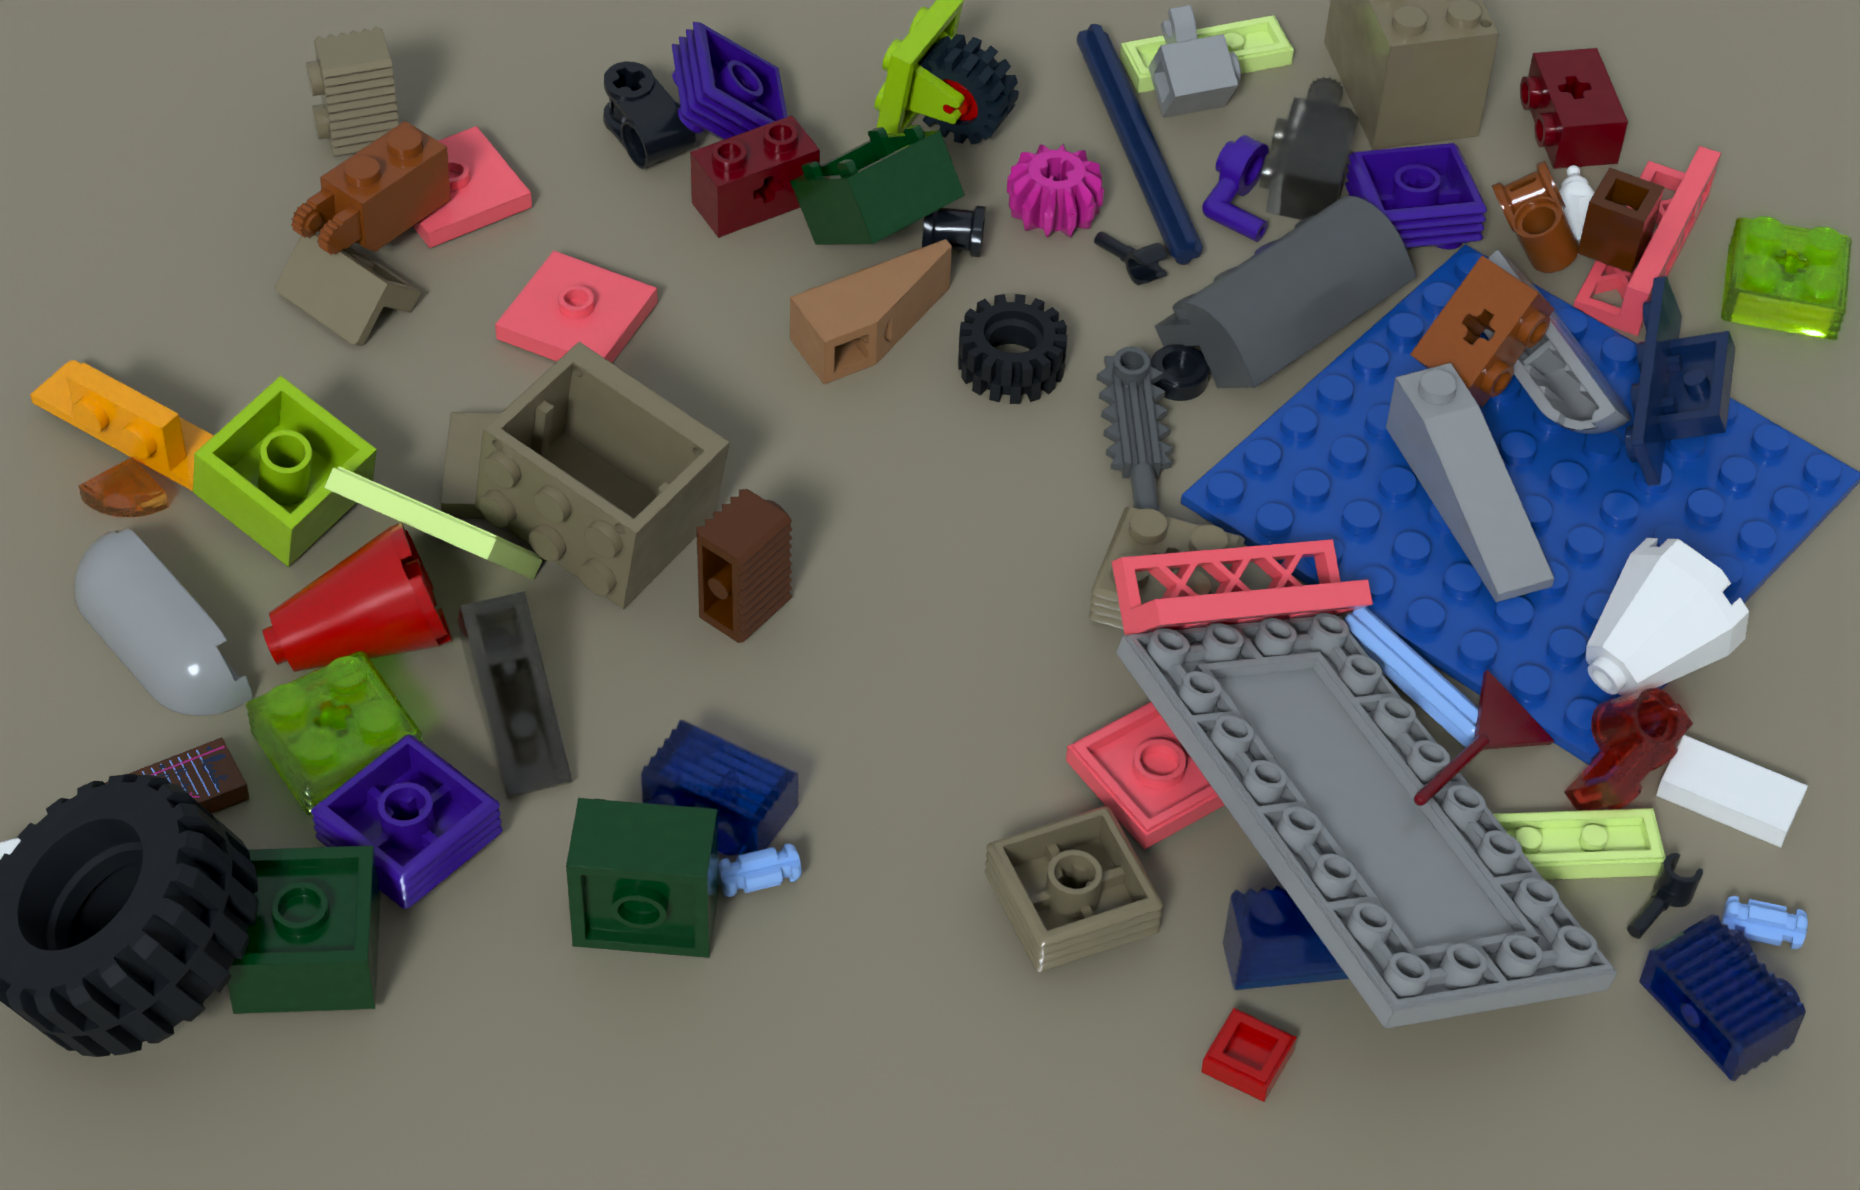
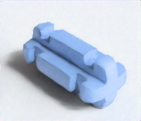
(759, 870)
(1765, 922)

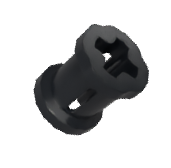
(959, 227)

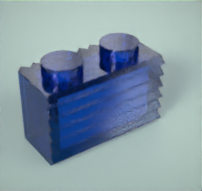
(710, 772)
(1273, 943)
(1723, 996)

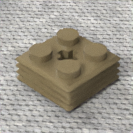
(1153, 533)
(1107, 895)

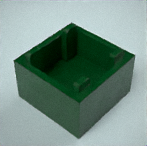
(877, 187)
(643, 877)
(311, 932)

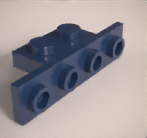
(1680, 385)

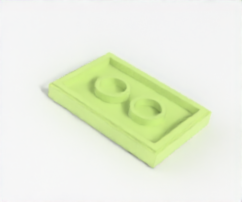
(433, 522)

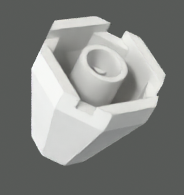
(1663, 620)

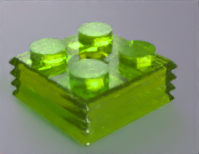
(1787, 277)
(328, 726)

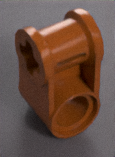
(1539, 219)

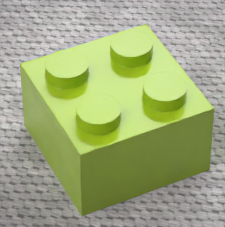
(273, 466)

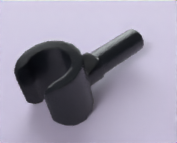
(1140, 263)
(1668, 891)

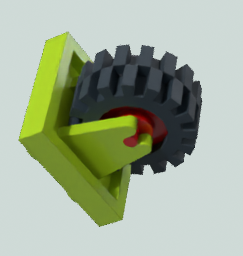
(944, 79)

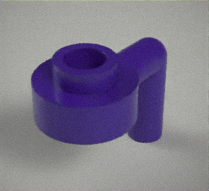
(1240, 170)

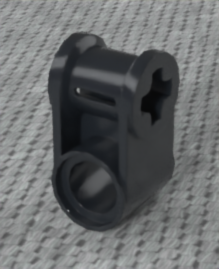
(643, 115)

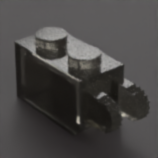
(1310, 153)

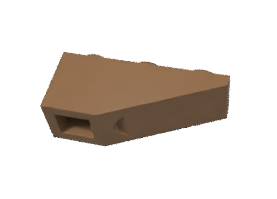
(866, 313)

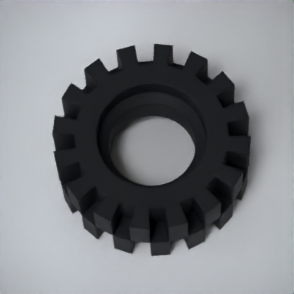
(1012, 372)

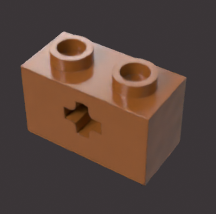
(1489, 301)

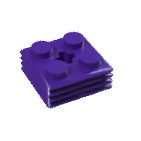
(724, 85)
(1421, 192)
(415, 815)

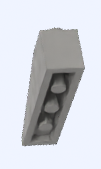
(1466, 479)

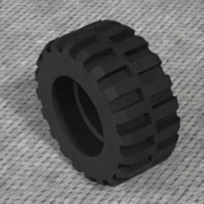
(183, 916)

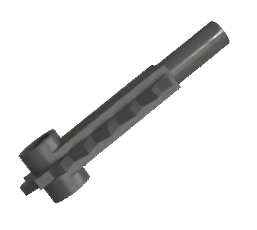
(1135, 422)

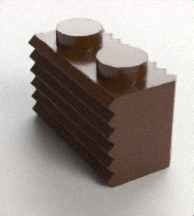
(743, 564)

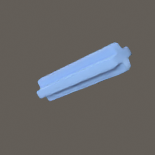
(1414, 675)

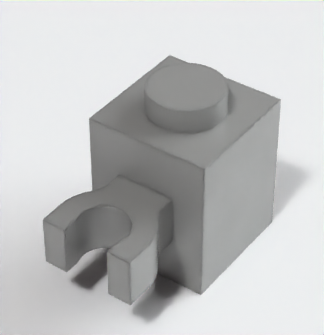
(1192, 71)

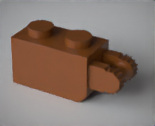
(377, 192)

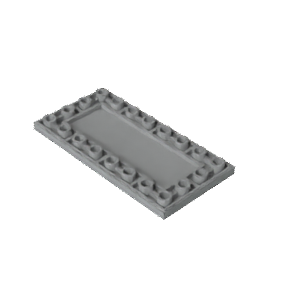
(1322, 773)

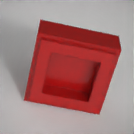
(1248, 1054)

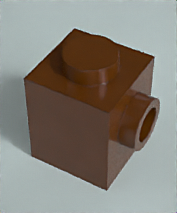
(1613, 230)

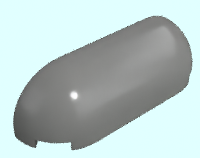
(1564, 377)
(156, 627)

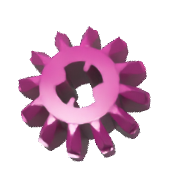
(1055, 190)

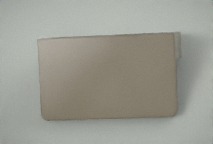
(343, 288)

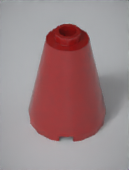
(366, 603)

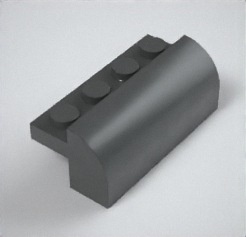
(1292, 293)

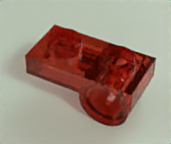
(1635, 738)

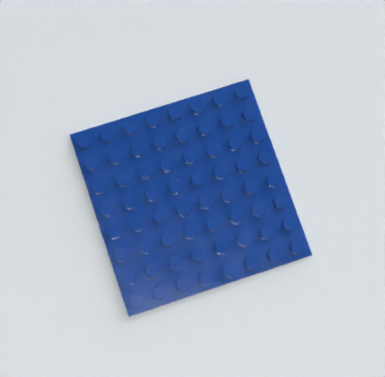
(1336, 474)

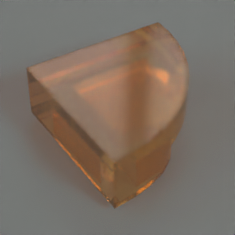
(124, 491)

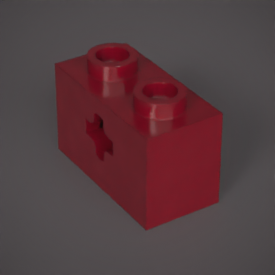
(1574, 108)
(750, 175)

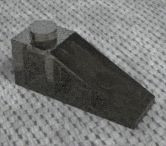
(513, 693)

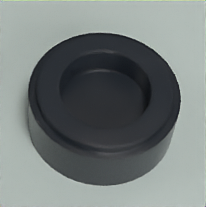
(1183, 371)

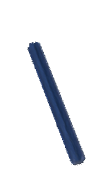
(1139, 145)

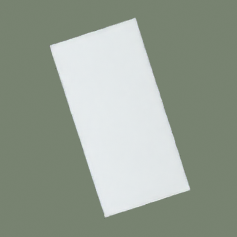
(1732, 791)

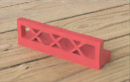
(1674, 222)
(1233, 599)

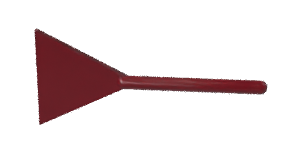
(1498, 725)

